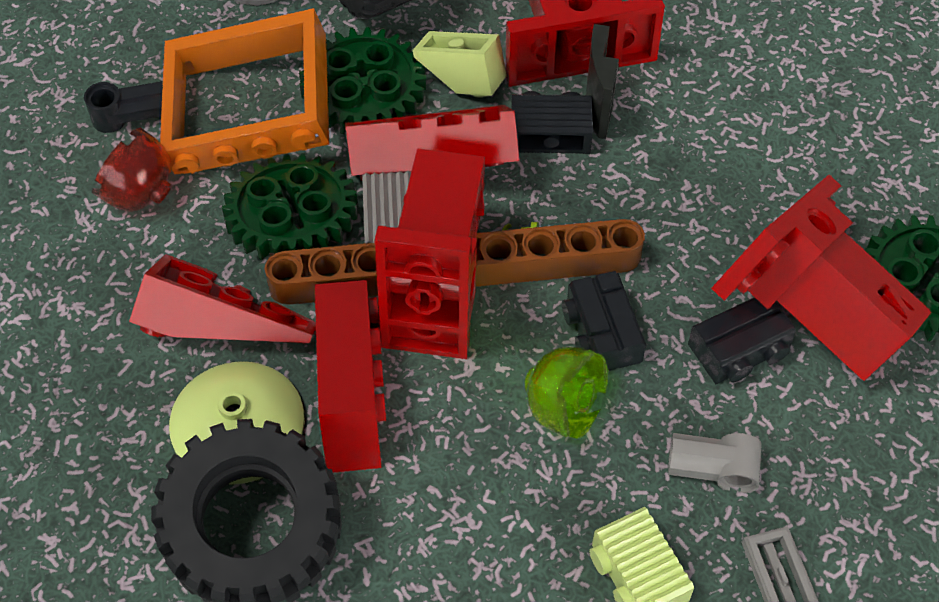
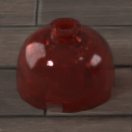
(135, 174)

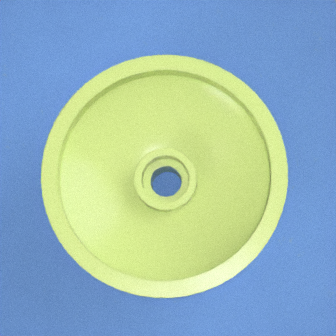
(255, 387)

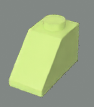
(464, 61)

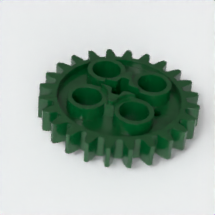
(371, 78)
(262, 216)
(910, 256)

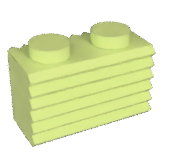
(639, 561)

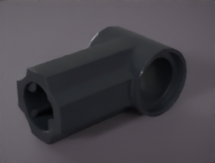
(113, 107)

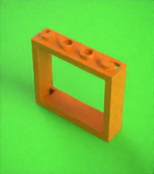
(234, 47)

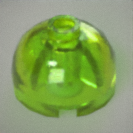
(563, 384)

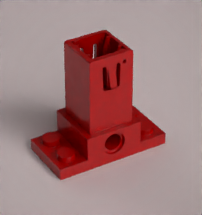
(560, 37)
(431, 257)
(827, 282)

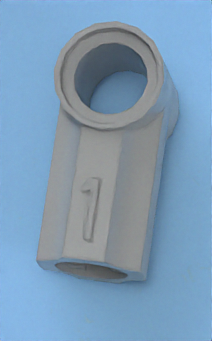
(728, 460)

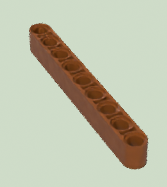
(515, 246)

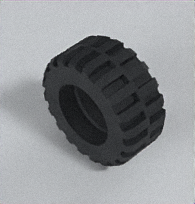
(234, 456)

